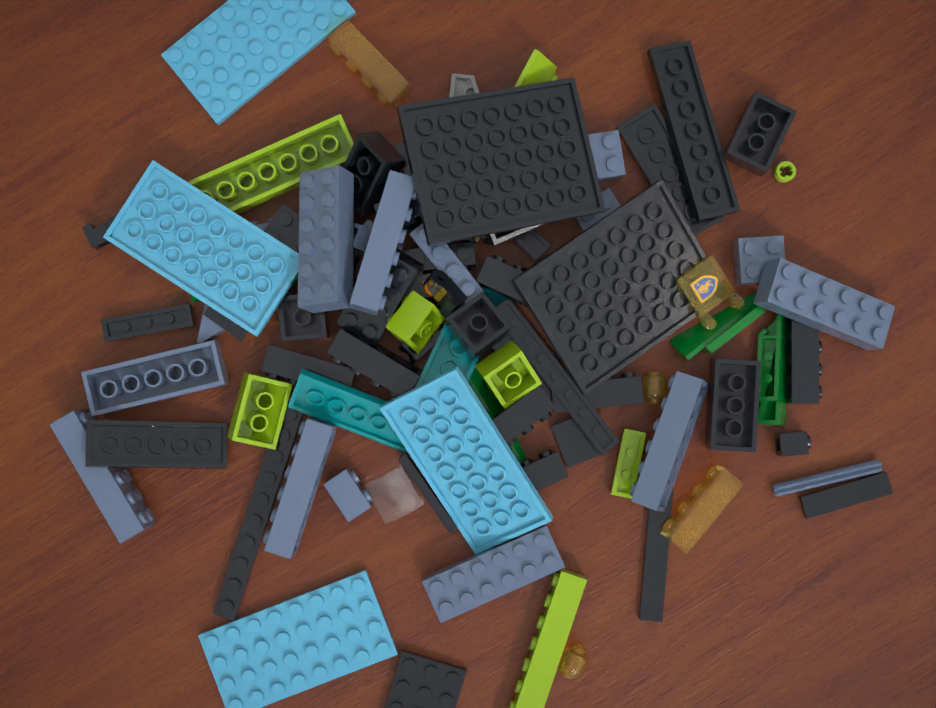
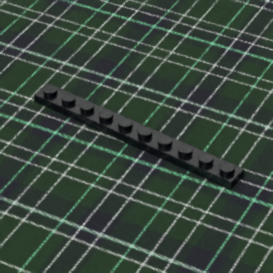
(257, 518)

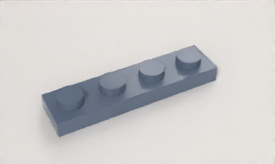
(446, 261)

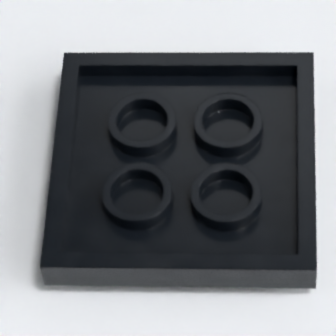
(425, 683)

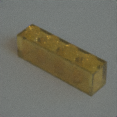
(369, 63)
(701, 509)

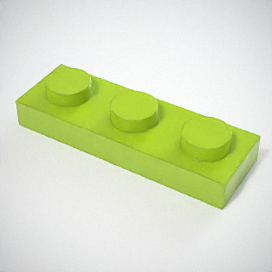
(628, 462)

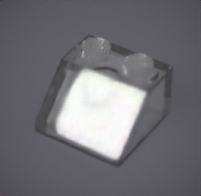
(394, 494)

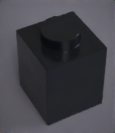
(792, 443)

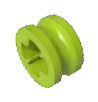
(792, 170)

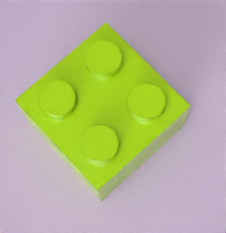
(415, 321)
(508, 374)

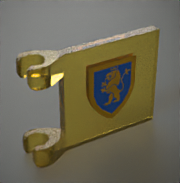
(706, 288)

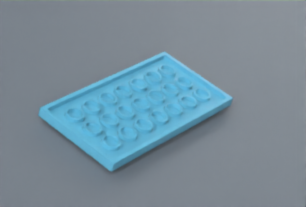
(249, 47)
(204, 248)
(466, 461)
(298, 643)

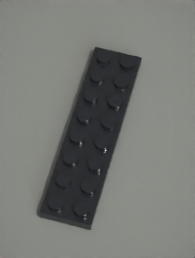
(693, 130)

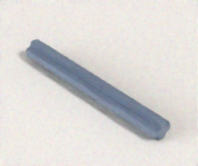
(826, 477)

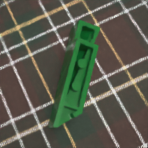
(729, 323)
(773, 374)
(492, 407)

